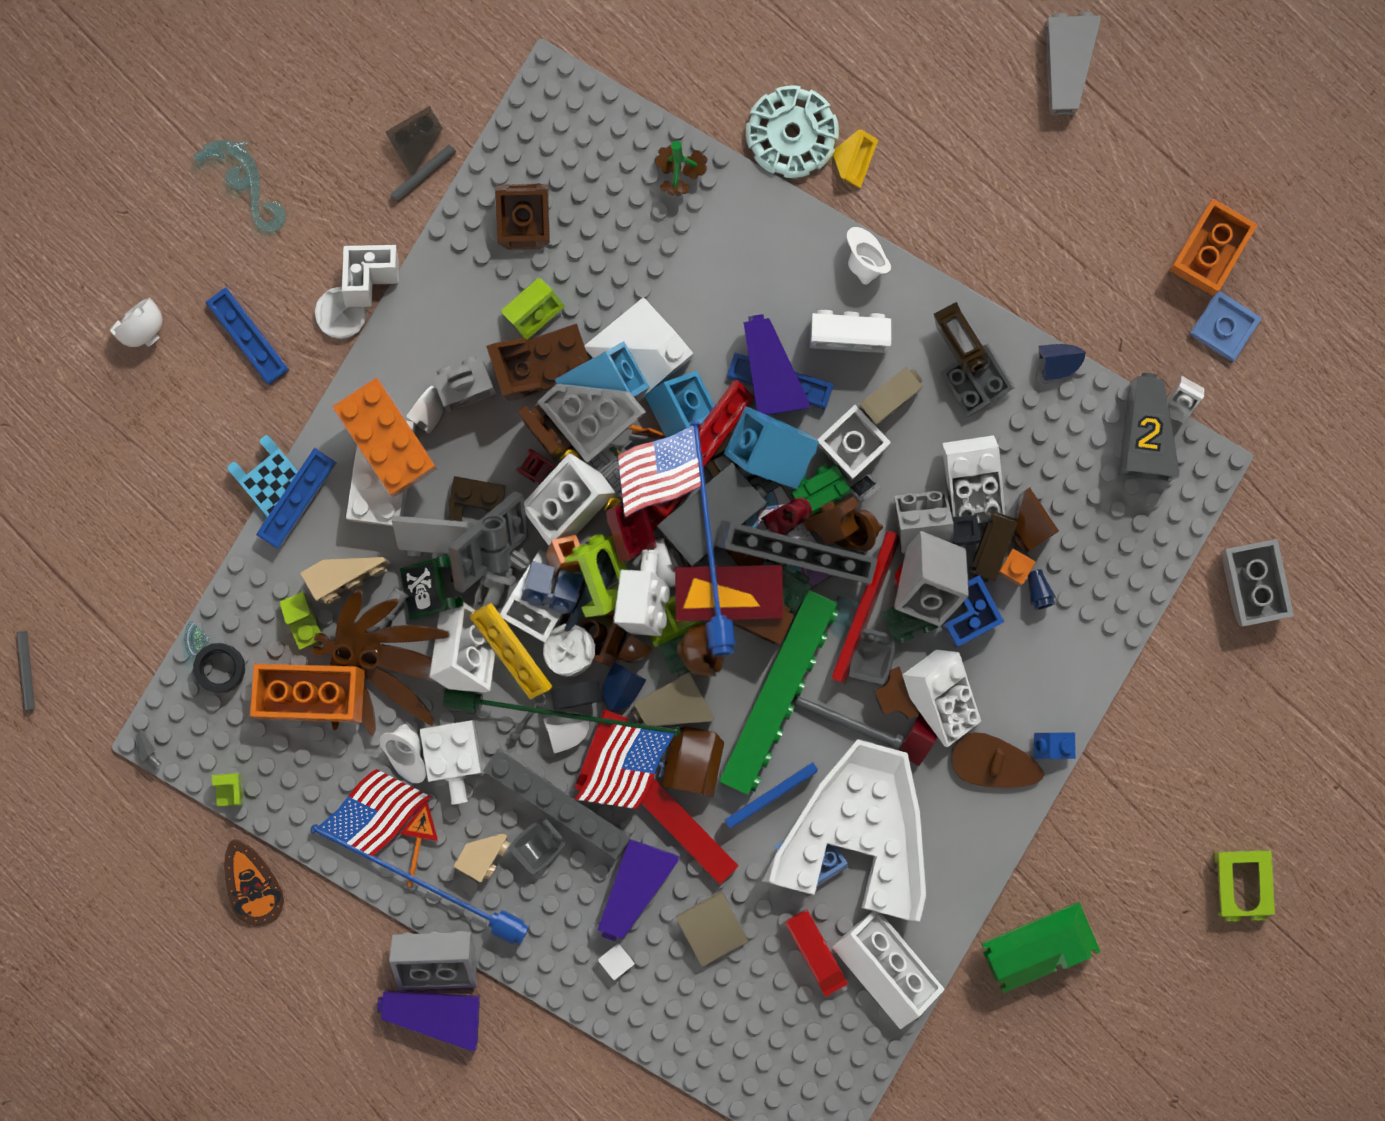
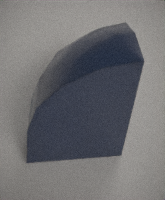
(1060, 360)
(621, 687)

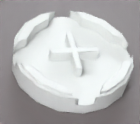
(335, 318)
(569, 651)

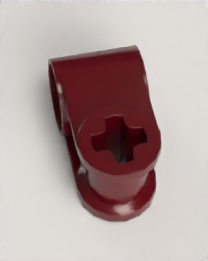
(535, 467)
(787, 516)

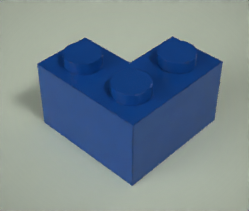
(979, 617)

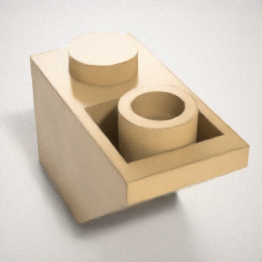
(480, 855)

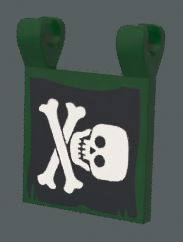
(426, 588)

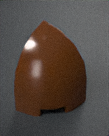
(634, 650)

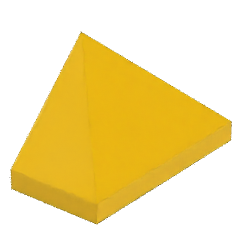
(854, 157)

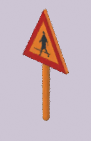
(646, 432)
(421, 827)

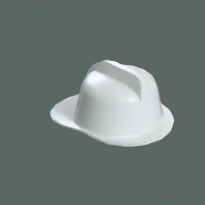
(866, 255)
(404, 753)

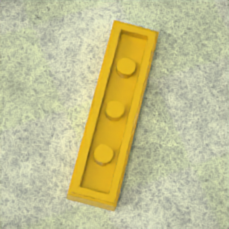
(510, 651)

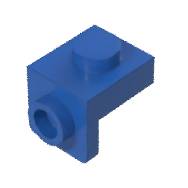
(1054, 745)

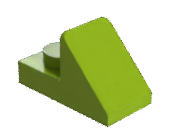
(300, 619)

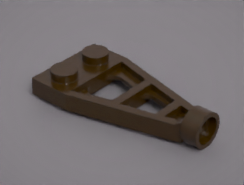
(474, 494)

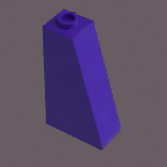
(772, 373)
(636, 882)
(437, 1015)

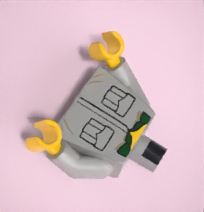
(608, 466)

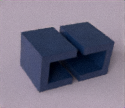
(538, 585)

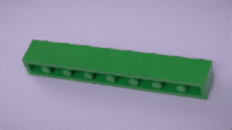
(778, 691)

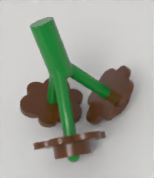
(670, 161)

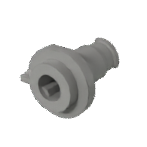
(491, 588)

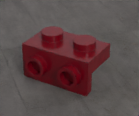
(630, 533)

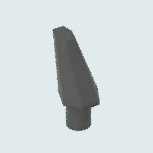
(146, 750)

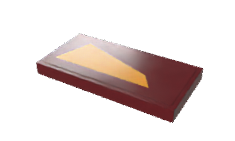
(742, 592)

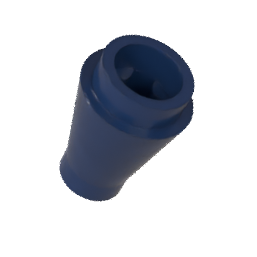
(1040, 591)

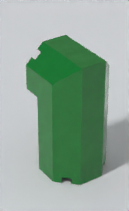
(1040, 946)

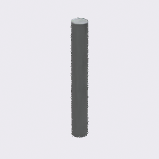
(423, 172)
(25, 668)

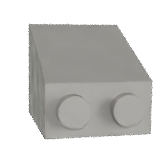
(932, 579)

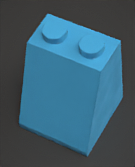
(609, 370)
(771, 448)

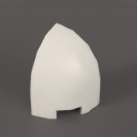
(427, 410)
(565, 732)

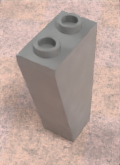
(1069, 54)

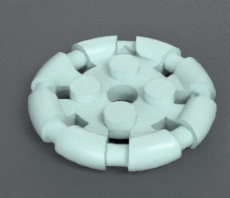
(792, 147)

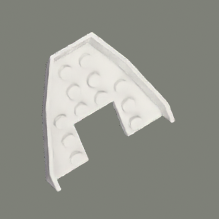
(869, 809)

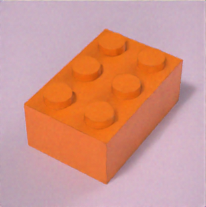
(1213, 247)

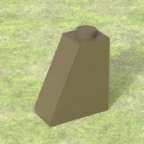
(891, 396)
(673, 704)

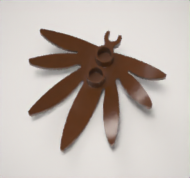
(364, 650)

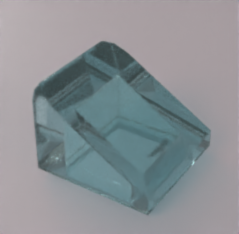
(847, 610)

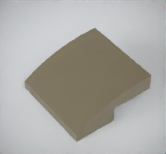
(711, 928)

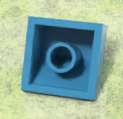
(680, 402)

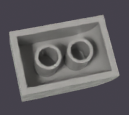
(1257, 583)

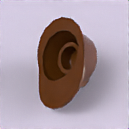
(864, 537)

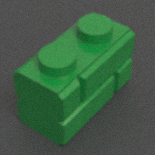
(824, 487)

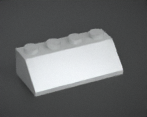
(888, 969)

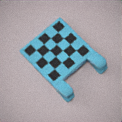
(268, 479)

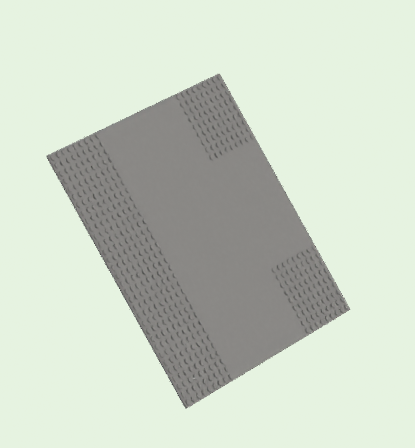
(741, 243)

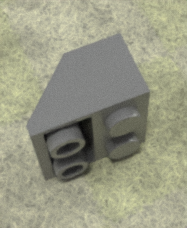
(924, 513)

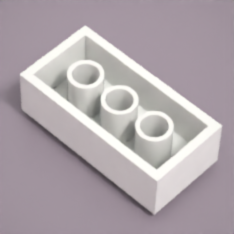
(369, 498)

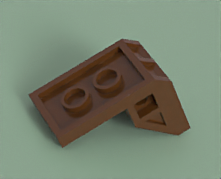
(534, 364)
(545, 431)

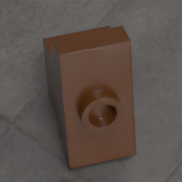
(834, 520)
(895, 697)

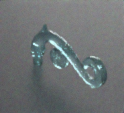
(252, 179)

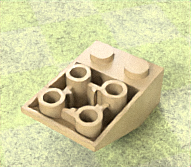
(334, 576)

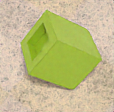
(228, 789)

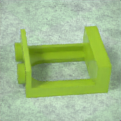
(586, 554)
(1226, 887)

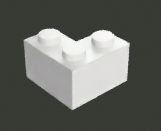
(366, 267)

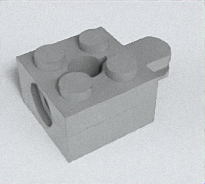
(463, 384)

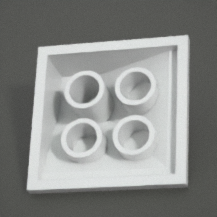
(650, 341)

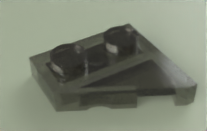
(415, 138)

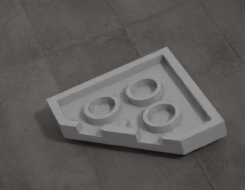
(590, 415)

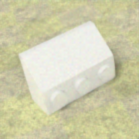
(850, 332)
(567, 499)
(465, 657)

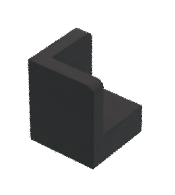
(966, 530)

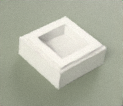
(616, 961)

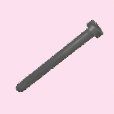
(849, 723)

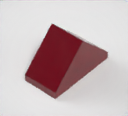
(918, 740)

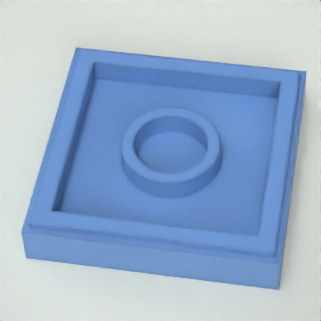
(1225, 326)

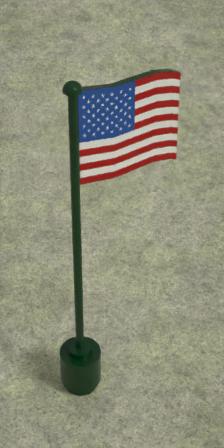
(622, 763)

